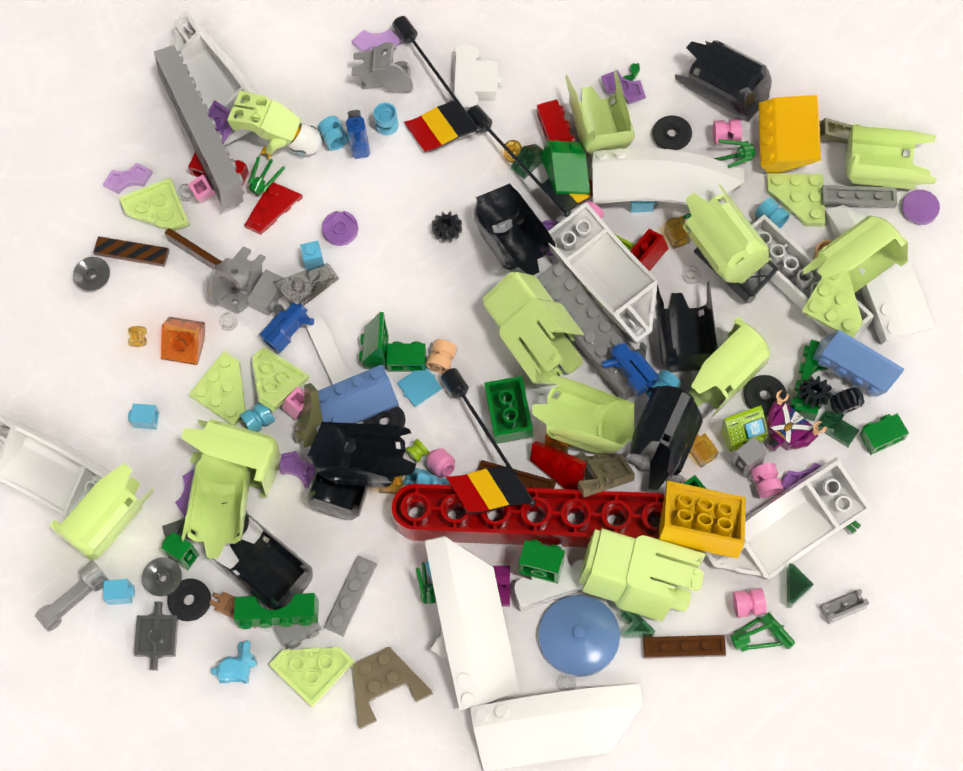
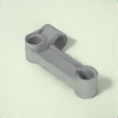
(92, 579)

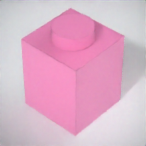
(202, 188)
(294, 403)

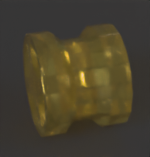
(514, 146)
(137, 336)

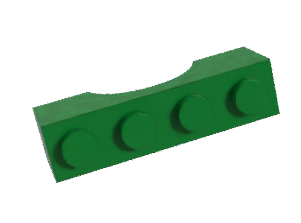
(807, 369)
(301, 610)

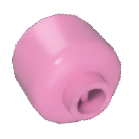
(440, 462)

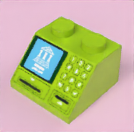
(743, 427)

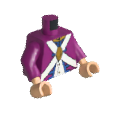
(788, 427)

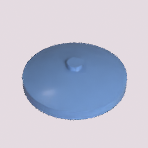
(579, 635)

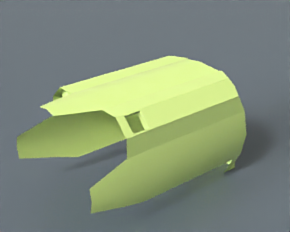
(598, 122)
(877, 157)
(725, 237)
(867, 245)
(730, 366)
(586, 417)
(239, 446)
(102, 514)
(206, 515)

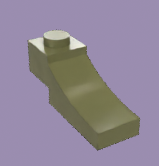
(834, 131)
(310, 417)

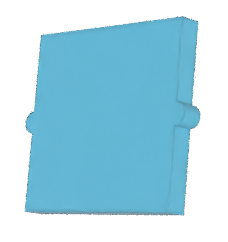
(419, 386)

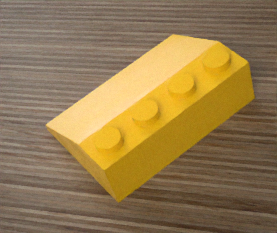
(789, 132)
(703, 519)

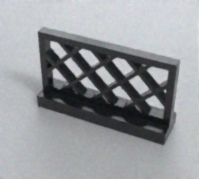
(743, 289)

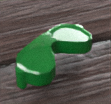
(635, 69)

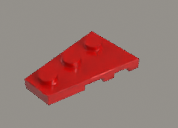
(270, 207)
(558, 465)

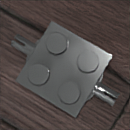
(156, 636)

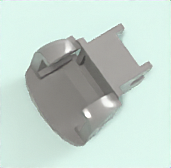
(380, 70)
(233, 272)

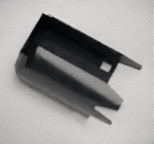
(728, 78)
(511, 229)
(683, 335)
(674, 422)
(360, 453)
(335, 499)
(269, 570)

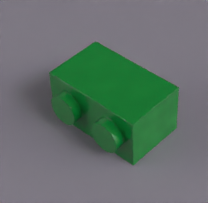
(406, 356)
(884, 433)
(180, 551)

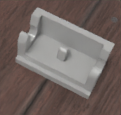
(844, 606)

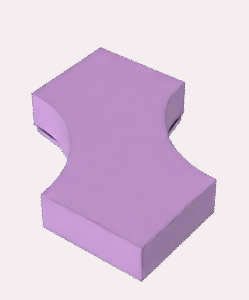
(367, 41)
(135, 176)

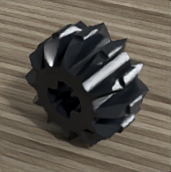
(446, 226)
(807, 392)
(847, 400)

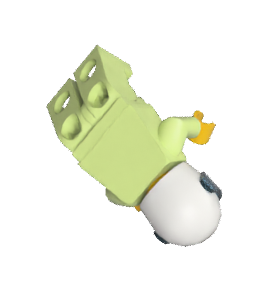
(274, 123)

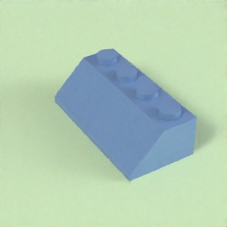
(857, 363)
(358, 397)

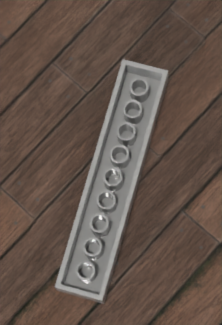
(199, 127)

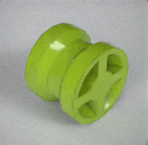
(417, 451)

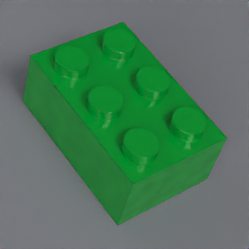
(508, 409)

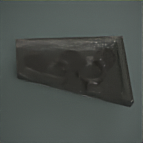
(306, 284)

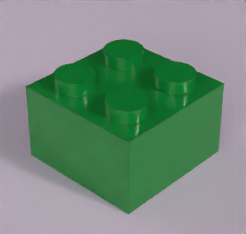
(541, 561)

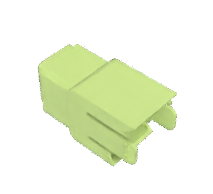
(534, 327)
(621, 571)

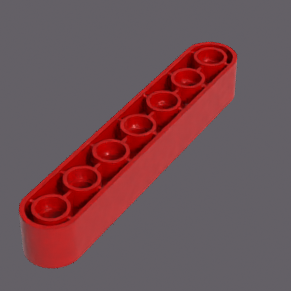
(515, 526)

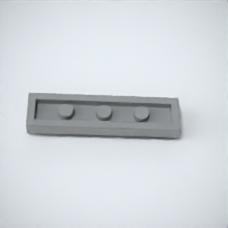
(859, 196)
(351, 596)

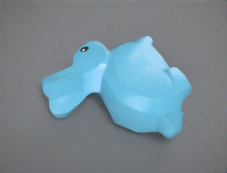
(422, 476)
(236, 668)

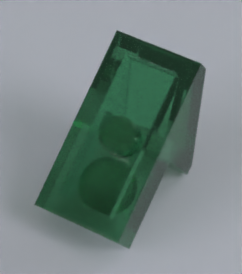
(838, 428)
(639, 627)

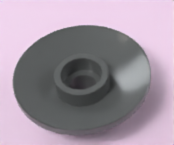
(88, 267)
(158, 568)

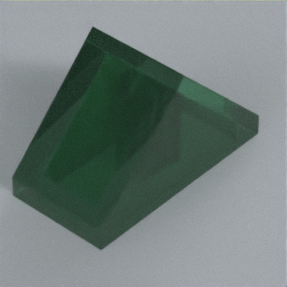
(530, 156)
(797, 585)

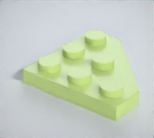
(799, 195)
(156, 205)
(835, 304)
(275, 378)
(222, 389)
(312, 670)

